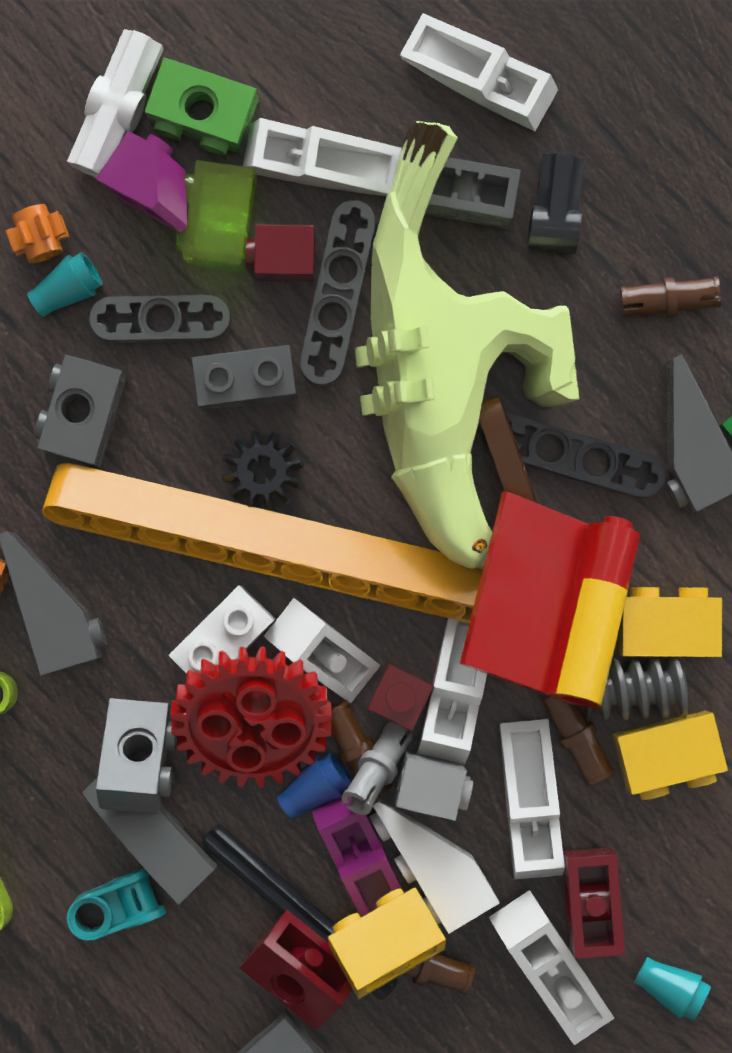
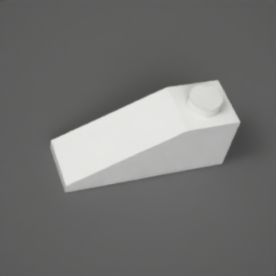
(551, 967)

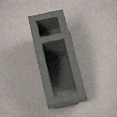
(158, 846)

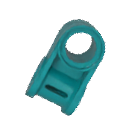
(118, 904)

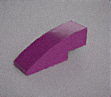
(357, 854)

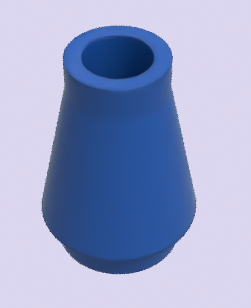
(315, 786)

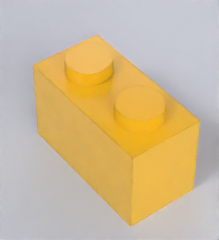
(670, 625)
(670, 754)
(385, 941)

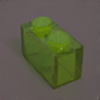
(218, 215)

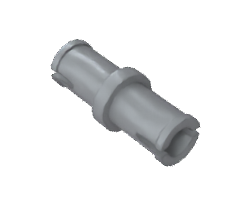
(377, 768)

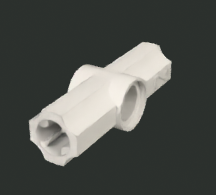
(115, 101)

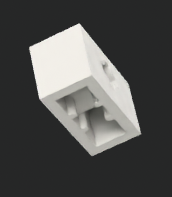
(229, 626)

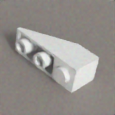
(446, 873)

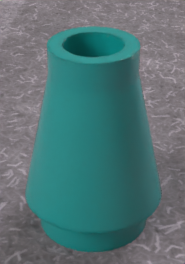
(66, 284)
(674, 988)

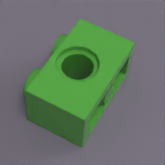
(180, 87)

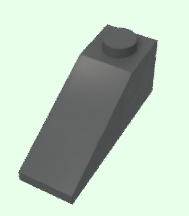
(696, 448)
(54, 617)

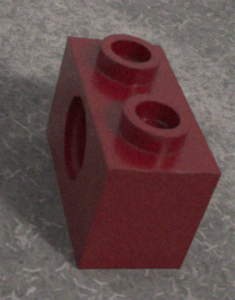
(593, 903)
(298, 970)

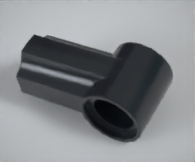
(555, 217)

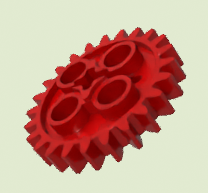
(251, 717)

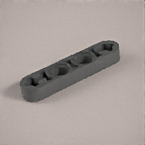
(342, 294)

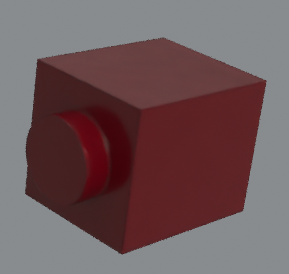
(282, 253)
(400, 696)

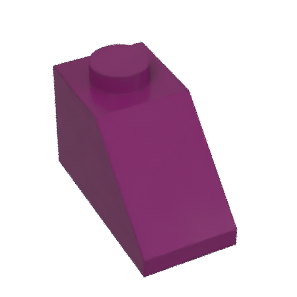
(148, 179)

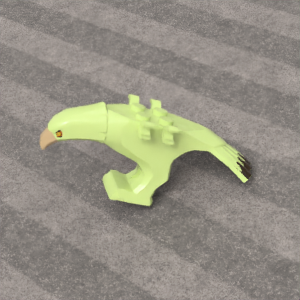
(437, 355)

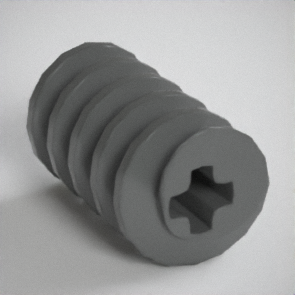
(644, 688)

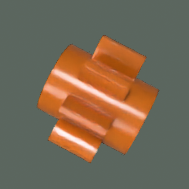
(37, 233)

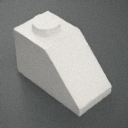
(322, 650)

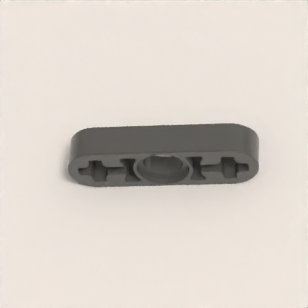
(124, 331)

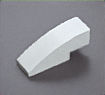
(480, 71)
(320, 158)
(453, 701)
(531, 799)

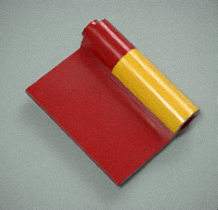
(551, 600)

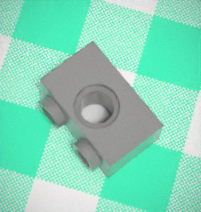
(432, 786)

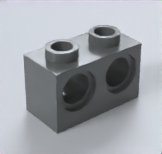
(244, 378)

